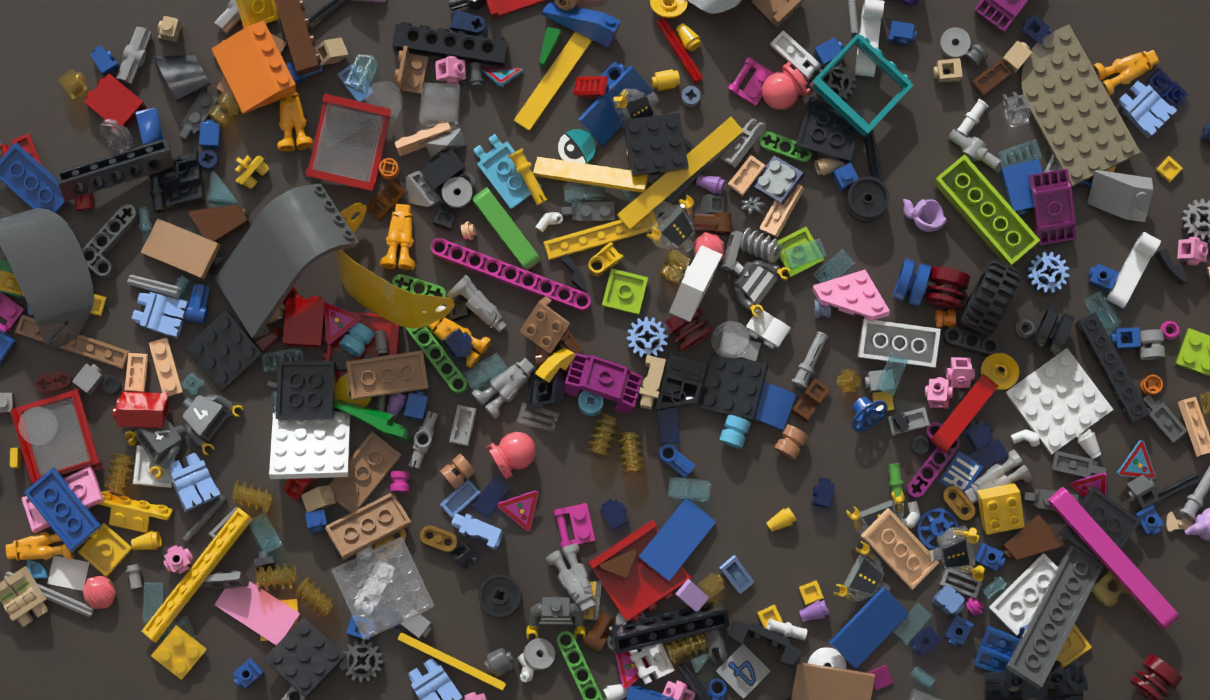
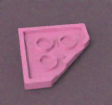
(853, 295)

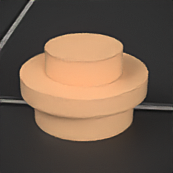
(468, 230)

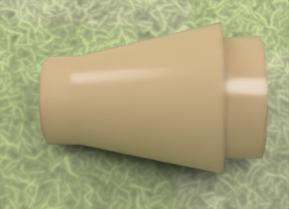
(827, 165)

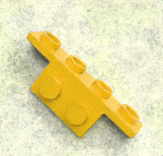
(133, 513)

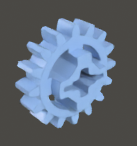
(1047, 265)
(638, 338)

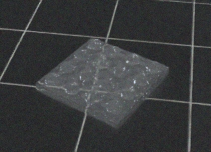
(383, 588)

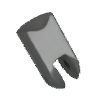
(716, 642)

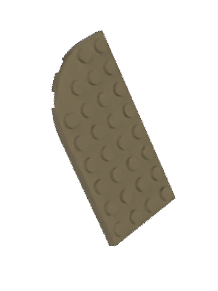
(1074, 108)

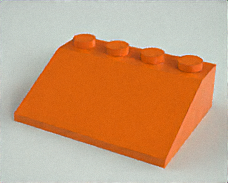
(254, 68)

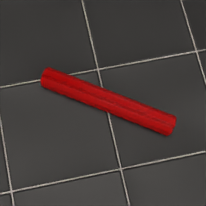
(680, 50)

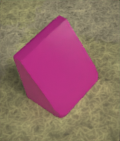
(882, 677)

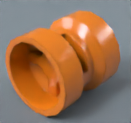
(387, 171)
(945, 318)
(1151, 385)

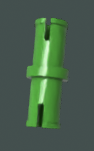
(895, 479)

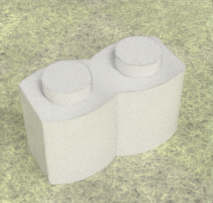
(768, 329)

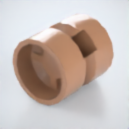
(791, 442)
(462, 466)

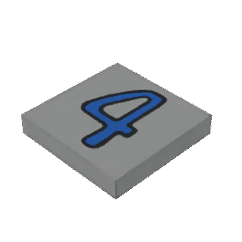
(743, 671)

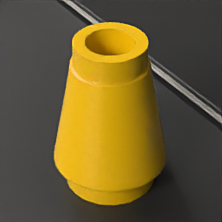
(688, 37)
(781, 520)
(148, 541)

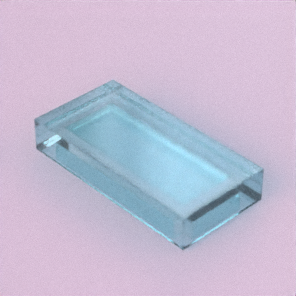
(805, 253)
(152, 599)
(912, 623)

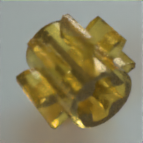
(848, 380)

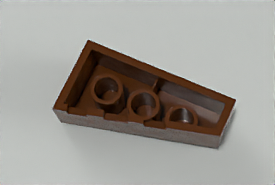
(297, 36)

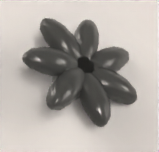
(752, 205)

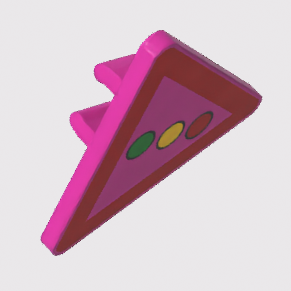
(338, 322)
(1084, 485)
(521, 508)
(628, 669)

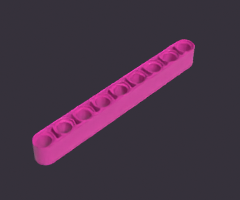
(504, 268)
(1113, 558)

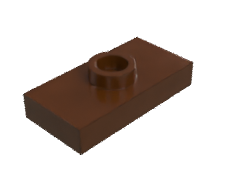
(992, 77)

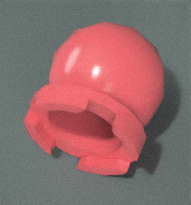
(782, 89)
(514, 452)

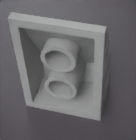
(1121, 194)

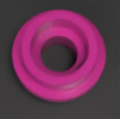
(1175, 330)
(975, 606)

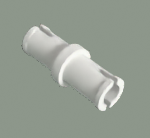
(972, 118)
(787, 629)

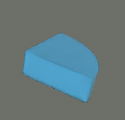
(36, 570)

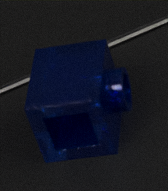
(458, 343)
(979, 434)
(614, 513)

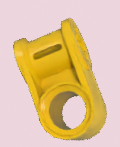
(607, 258)

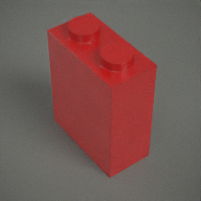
(114, 101)
(304, 322)
(141, 409)

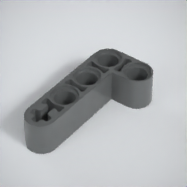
(112, 239)

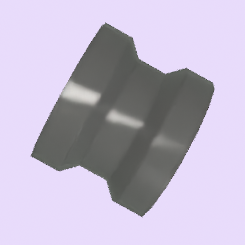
(976, 55)

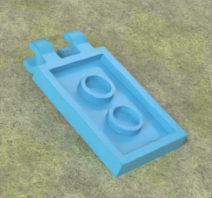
(502, 173)

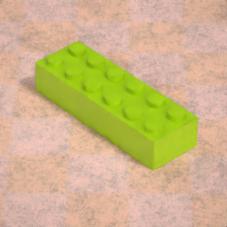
(986, 211)

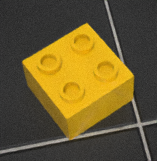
(1000, 508)

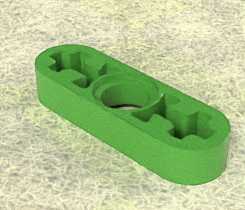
(770, 147)
(407, 279)

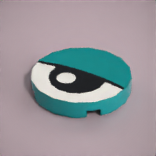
(576, 146)

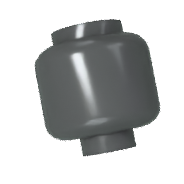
(499, 662)

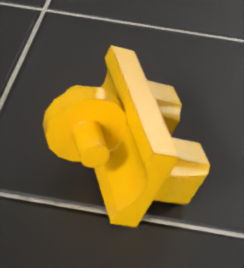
(245, 177)

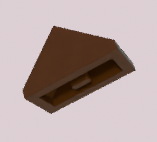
(620, 565)

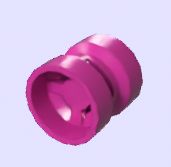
(399, 479)

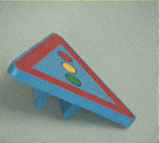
(501, 75)
(1137, 463)

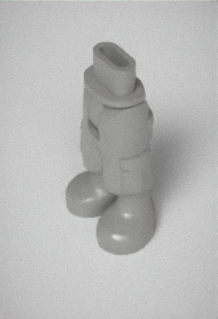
(478, 303)
(506, 385)
(996, 476)
(574, 579)

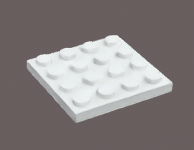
(1059, 401)
(310, 448)

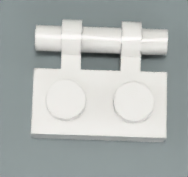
(657, 659)

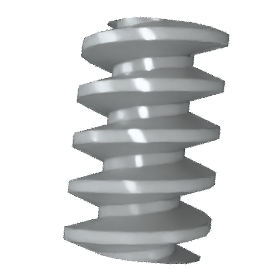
(759, 247)

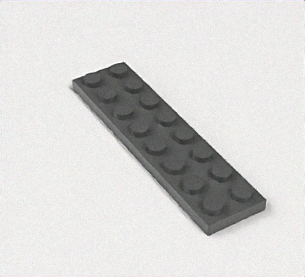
(1054, 616)

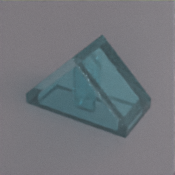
(219, 193)

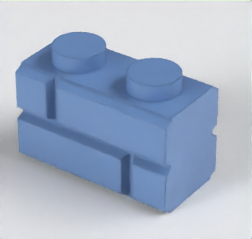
(949, 600)

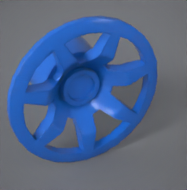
(865, 411)
(937, 526)

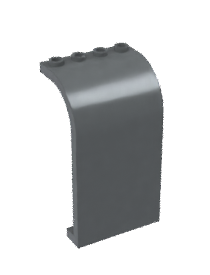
(277, 251)

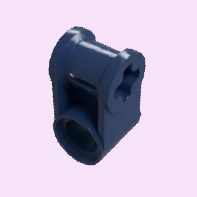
(465, 22)

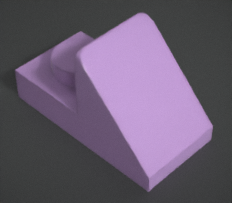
(692, 595)

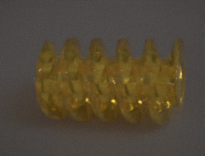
(603, 434)
(631, 455)
(118, 474)
(252, 496)
(275, 577)
(315, 598)
(687, 647)

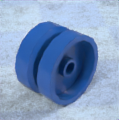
(912, 282)

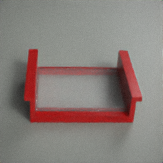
(349, 142)
(72, 445)

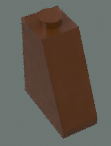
(220, 222)
(1031, 540)

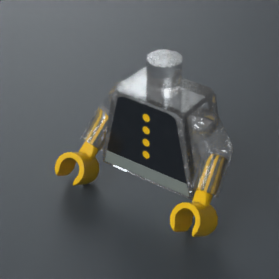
(634, 104)
(674, 227)
(864, 519)
(957, 552)
(863, 577)

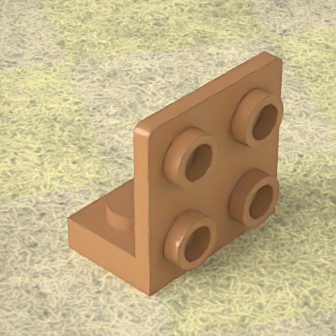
(777, 10)
(411, 71)
(545, 326)

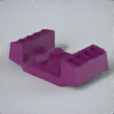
(1000, 12)
(1053, 206)
(603, 379)

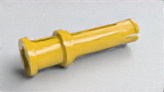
(523, 167)

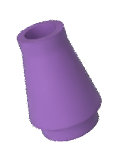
(711, 183)
(396, 403)
(815, 611)

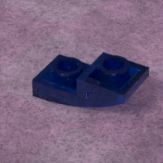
(1166, 88)

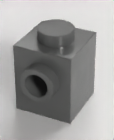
(1142, 491)

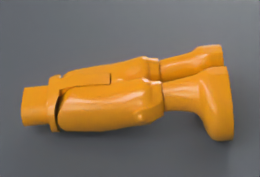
(1128, 69)
(292, 116)
(399, 233)
(445, 326)
(37, 547)

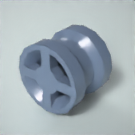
(690, 101)
(821, 310)

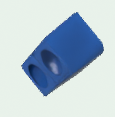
(149, 125)

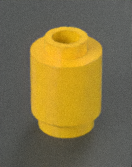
(665, 80)

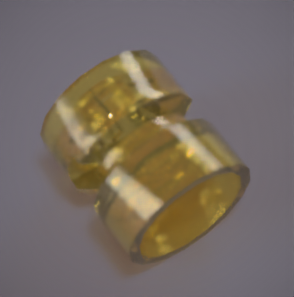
(228, 104)
(674, 265)

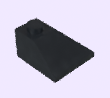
(544, 393)

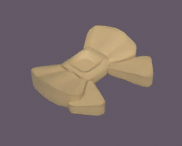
(1172, 524)

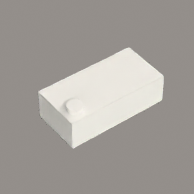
(695, 283)
(911, 342)

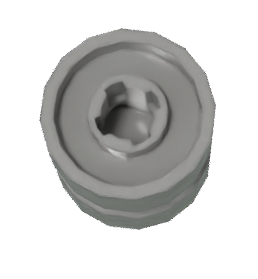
(1154, 338)

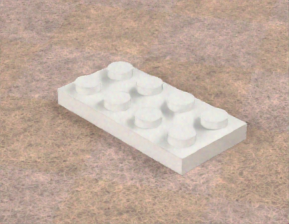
(1022, 597)

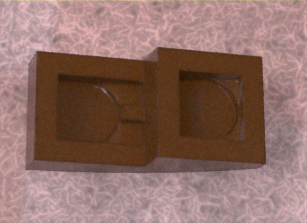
(387, 199)
(810, 400)

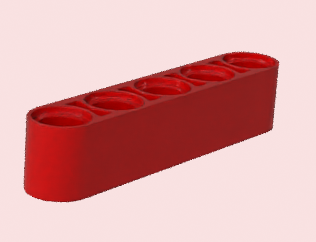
(964, 413)

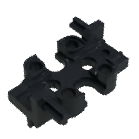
(1070, 683)

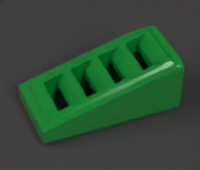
(550, 41)

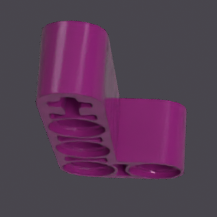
(931, 465)

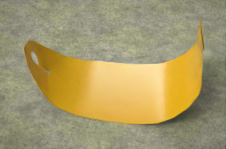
(381, 296)

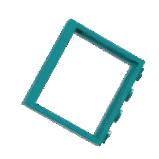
(842, 107)

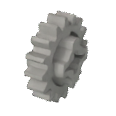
(1196, 214)

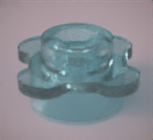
(186, 384)

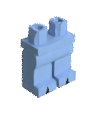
(1147, 110)
(154, 314)
(192, 477)
(478, 529)
(433, 682)

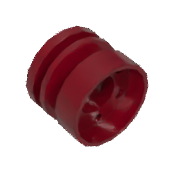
(946, 287)
(689, 332)
(1156, 678)

